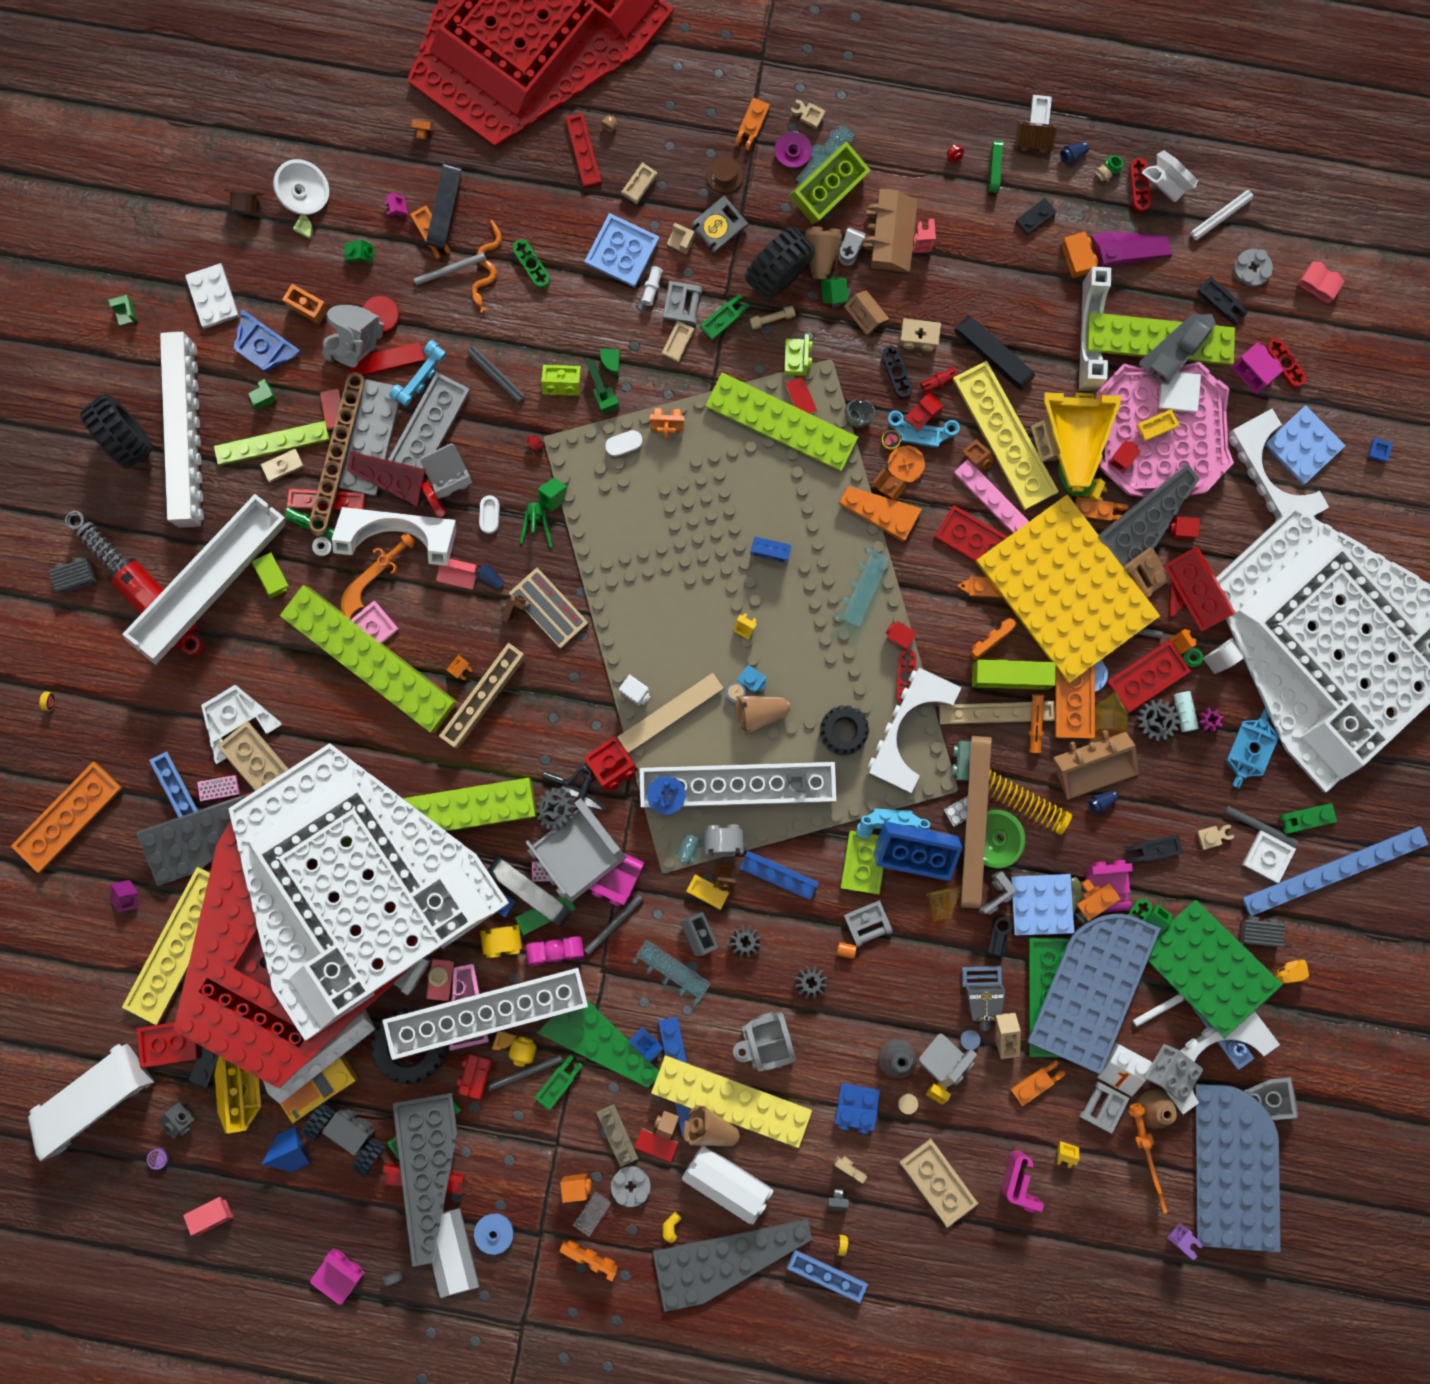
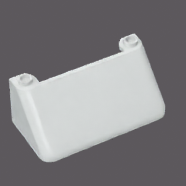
(86, 1101)

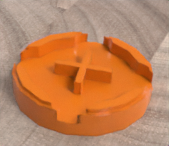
(906, 464)

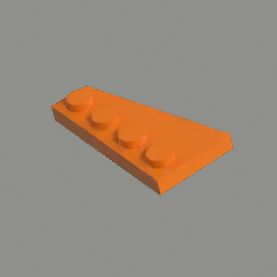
(889, 515)

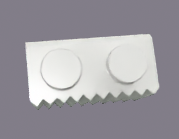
(635, 691)

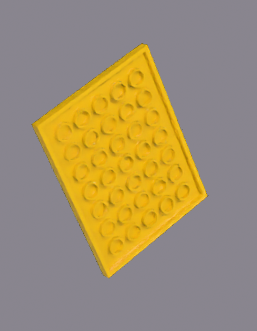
(1067, 588)

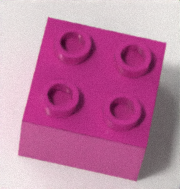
(1257, 368)

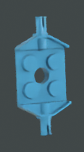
(1241, 759)

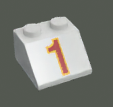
(1125, 1070)

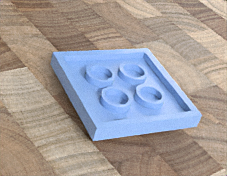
(622, 250)
(1304, 445)
(1043, 904)

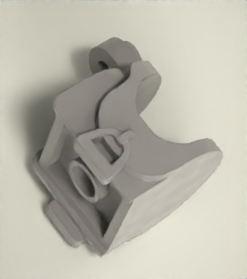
(356, 334)
(766, 1042)

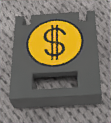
(717, 227)

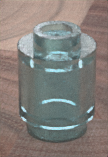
(688, 848)

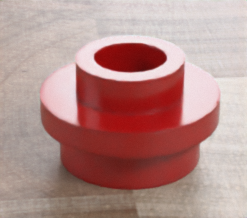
(955, 153)
(535, 442)

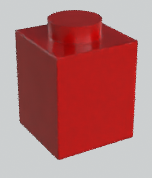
(1124, 456)
(1184, 528)
(900, 635)

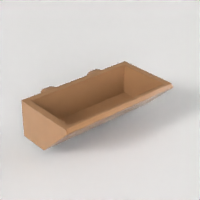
(892, 231)
(1096, 764)

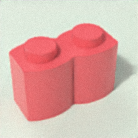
(1321, 282)

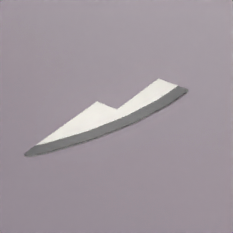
(589, 800)

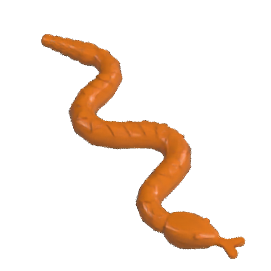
(488, 265)

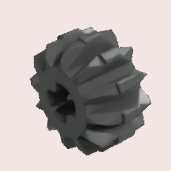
(739, 944)
(813, 989)

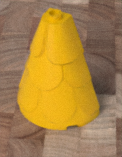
(1080, 433)

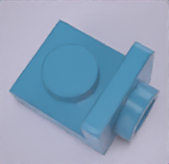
(752, 679)

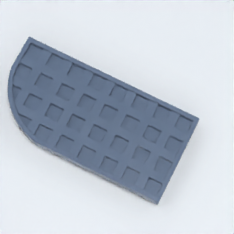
(1093, 989)
(1236, 1171)

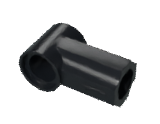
(999, 938)

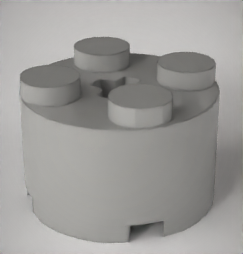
(723, 841)

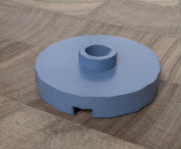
(499, 1224)

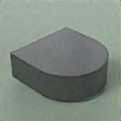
(392, 1278)

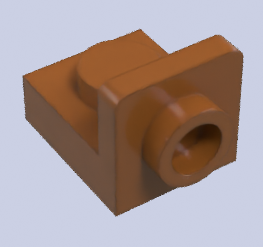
(978, 455)
(888, 485)

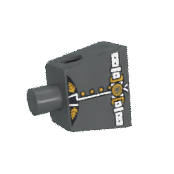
(985, 1003)

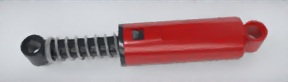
(128, 576)

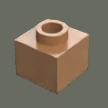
(666, 1124)

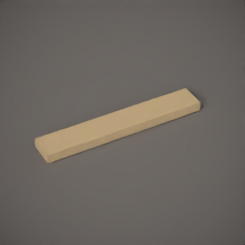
(670, 712)
(992, 713)

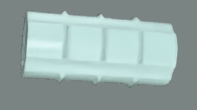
(1186, 711)

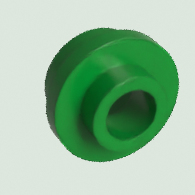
(1114, 164)
(1197, 653)

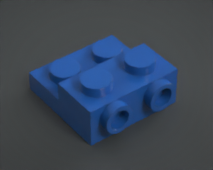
(857, 1107)

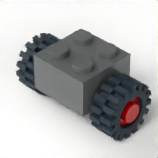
(347, 1132)

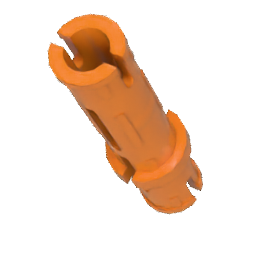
(1035, 746)

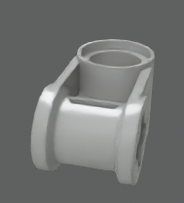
(851, 244)

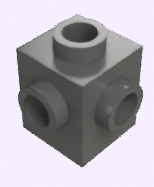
(176, 1121)

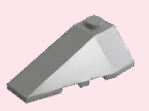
(1276, 1097)

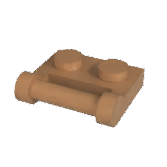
(1152, 570)

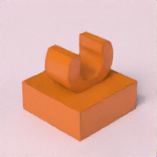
(422, 127)
(1183, 641)
(458, 666)

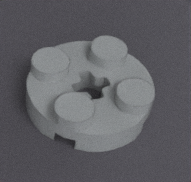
(1255, 257)
(623, 1195)

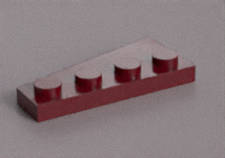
(389, 475)

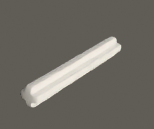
(1221, 215)

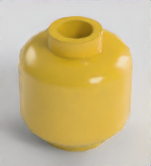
(522, 1051)

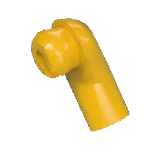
(668, 1227)

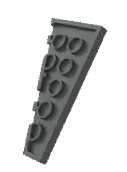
(1149, 518)

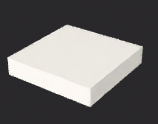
(1180, 393)
(1269, 856)

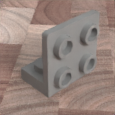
(1000, 883)
(1174, 1072)

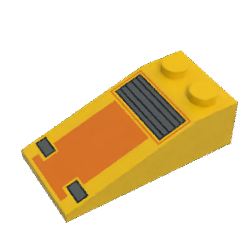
(320, 1089)

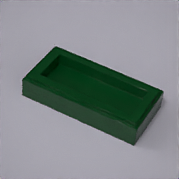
(597, 379)

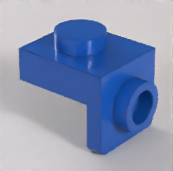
(646, 1044)

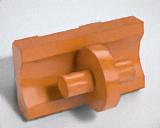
(666, 423)

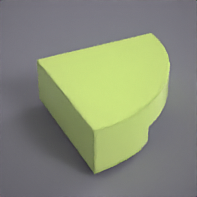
(304, 226)

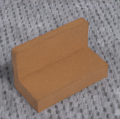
(866, 311)

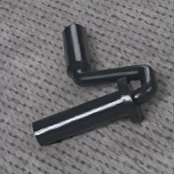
(561, 781)

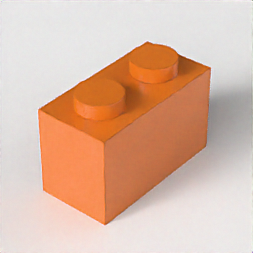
(1079, 254)
(305, 304)
(575, 1188)

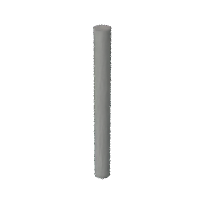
(450, 268)

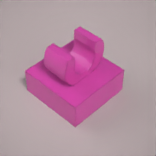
(396, 205)

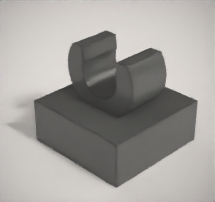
(838, 1203)

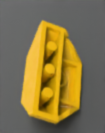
(236, 1096)

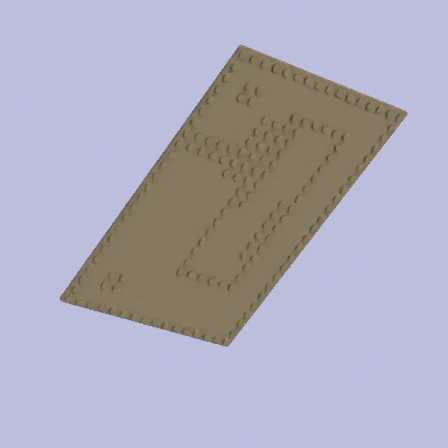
(671, 570)

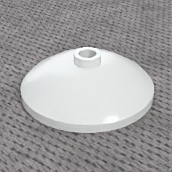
(306, 179)

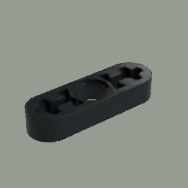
(896, 386)

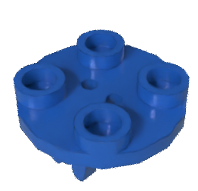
(661, 803)

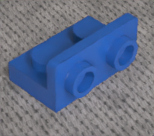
(770, 550)

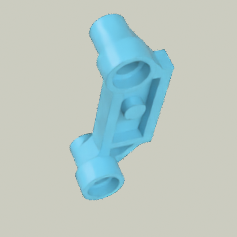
(426, 372)
(926, 436)
(877, 818)

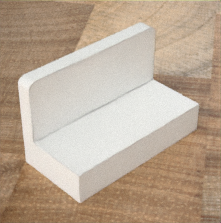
(410, 979)

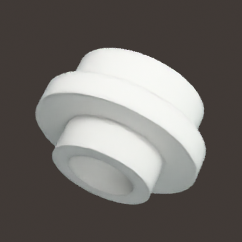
(321, 552)

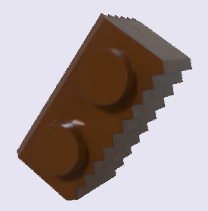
(1036, 136)

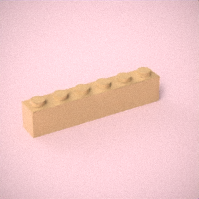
(482, 696)

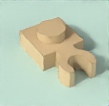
(810, 115)
(1212, 837)
(846, 1165)

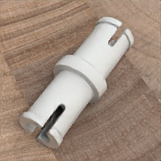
(652, 286)

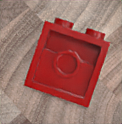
(611, 764)

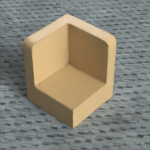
(681, 238)

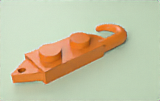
(979, 587)

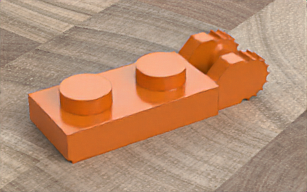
(752, 122)
(422, 220)
(1099, 510)
(994, 638)
(1036, 1083)

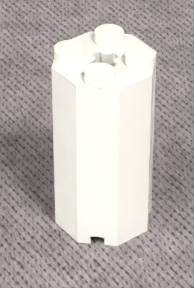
(727, 1184)

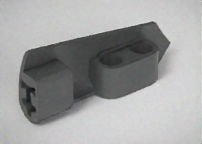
(1176, 348)

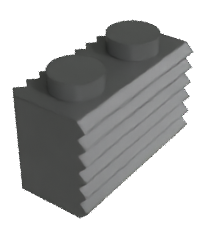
(73, 575)
(1262, 933)
(699, 934)

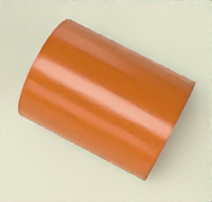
(846, 950)

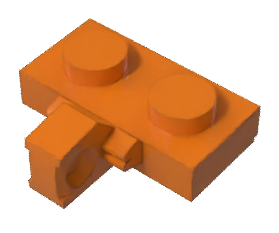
(1096, 899)

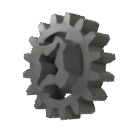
(1160, 727)
(555, 808)

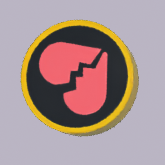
(891, 440)
(47, 701)
(842, 1245)

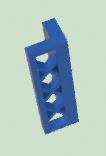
(779, 875)

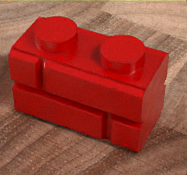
(475, 1075)

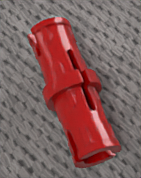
(938, 380)

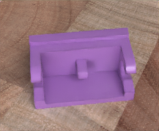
(1182, 1239)

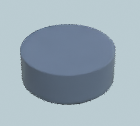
(970, 1039)

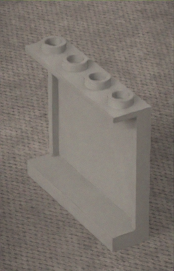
(577, 854)

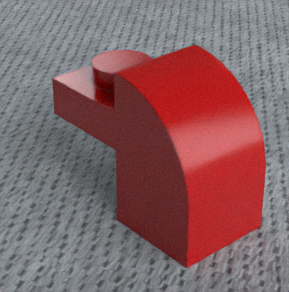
(924, 412)

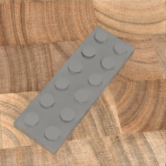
(430, 421)
(371, 432)

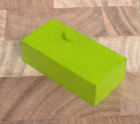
(829, 183)
(1013, 674)

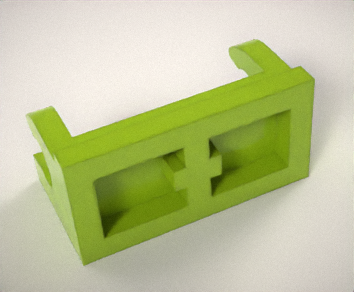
(270, 575)

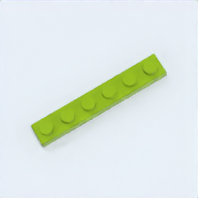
(271, 443)

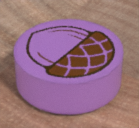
(157, 1158)

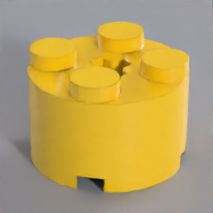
(501, 940)

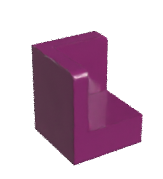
(124, 896)

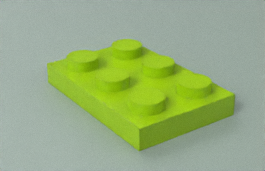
(859, 866)

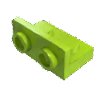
(797, 357)
(561, 380)

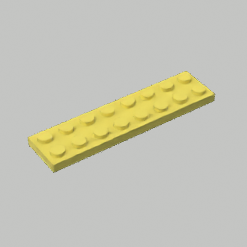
(1005, 435)
(170, 955)
(732, 1101)

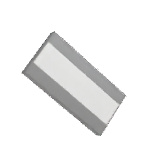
(453, 1257)

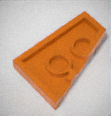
(596, 1263)

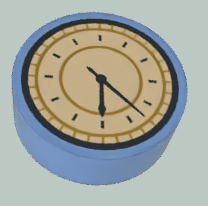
(734, 690)

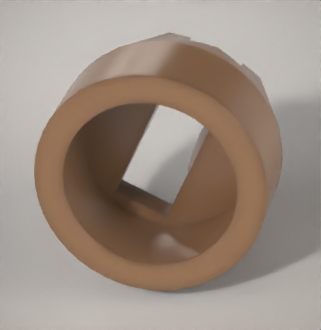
(609, 123)

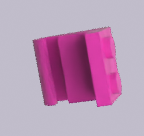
(1117, 876)
(619, 881)
(1016, 1183)

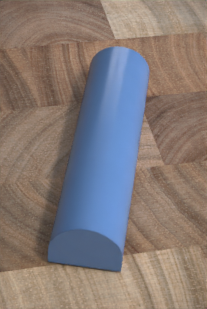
(173, 785)
(827, 1276)

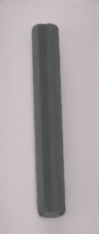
(497, 375)

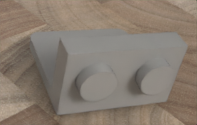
(446, 471)
(946, 1061)

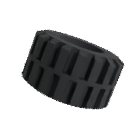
(853, 716)

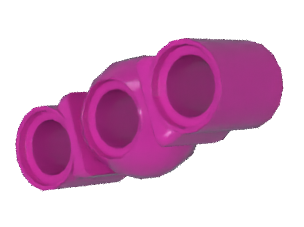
(554, 951)

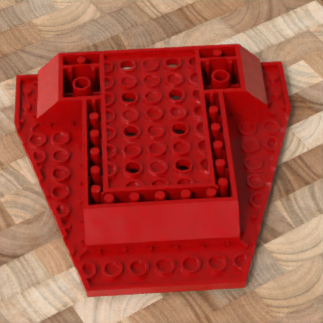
(505, 88)
(229, 995)

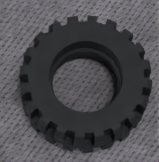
(779, 263)
(116, 430)
(397, 1069)

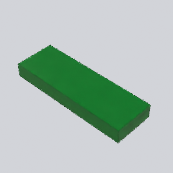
(534, 919)

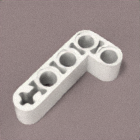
(1224, 656)

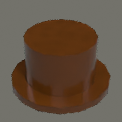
(724, 175)
(243, 200)

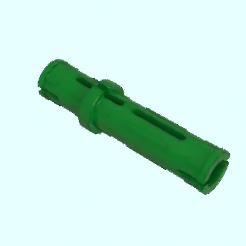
(303, 522)

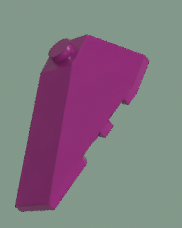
(1123, 248)

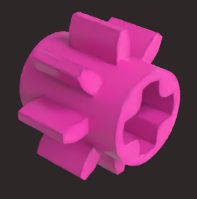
(1204, 720)

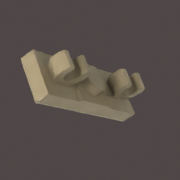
(617, 1135)

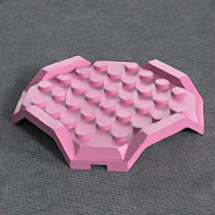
(1197, 441)

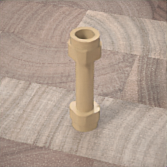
(787, 312)

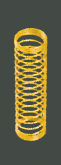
(1064, 822)

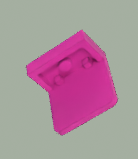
(337, 1276)

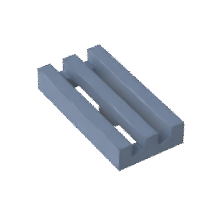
(981, 976)

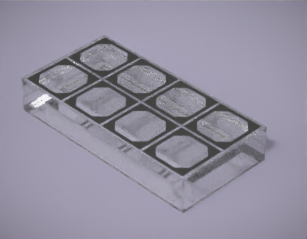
(592, 1213)

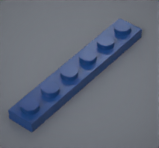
(674, 1048)

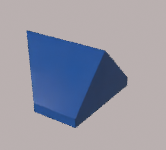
(287, 1152)

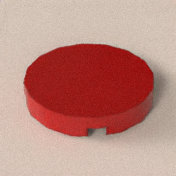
(385, 309)
(433, 500)

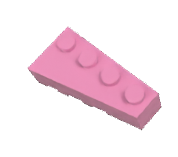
(465, 986)

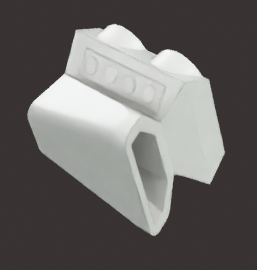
(1170, 176)

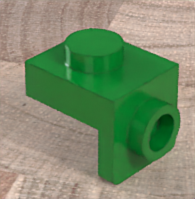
(358, 251)

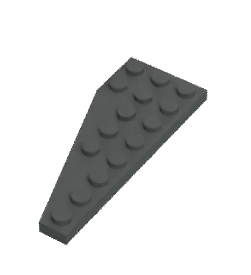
(185, 842)
(426, 1151)
(705, 1268)

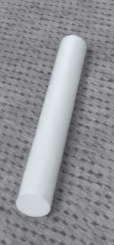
(1158, 1010)

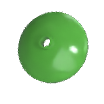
(1006, 852)

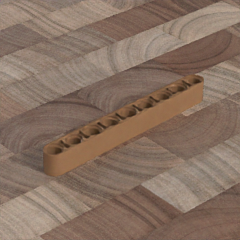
(336, 462)
(976, 822)

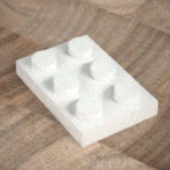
(212, 296)

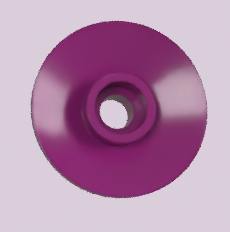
(793, 141)

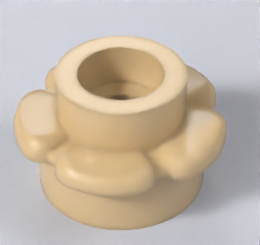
(1103, 173)

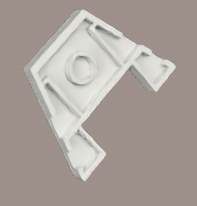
(231, 711)

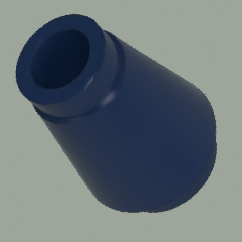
(1073, 152)
(490, 577)
(1102, 802)

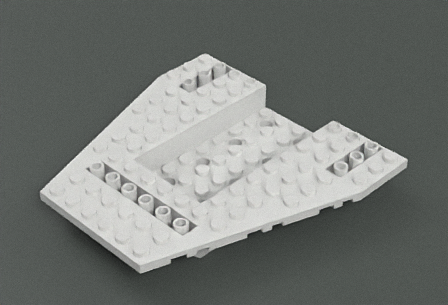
(1310, 696)
(307, 939)

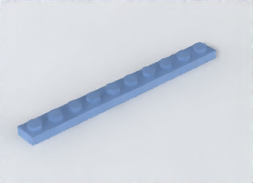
(1334, 871)

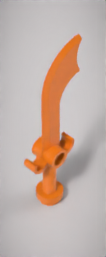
(351, 598)
(1146, 1141)

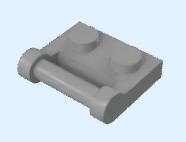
(676, 301)
(865, 917)
(1110, 1110)

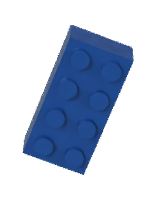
(917, 851)

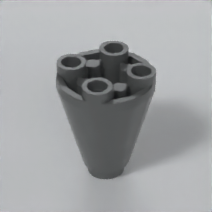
(891, 1053)

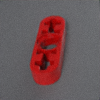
(1135, 193)
(1293, 363)
(901, 662)

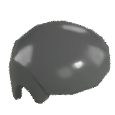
(859, 413)

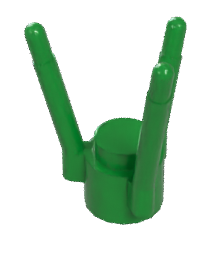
(533, 513)

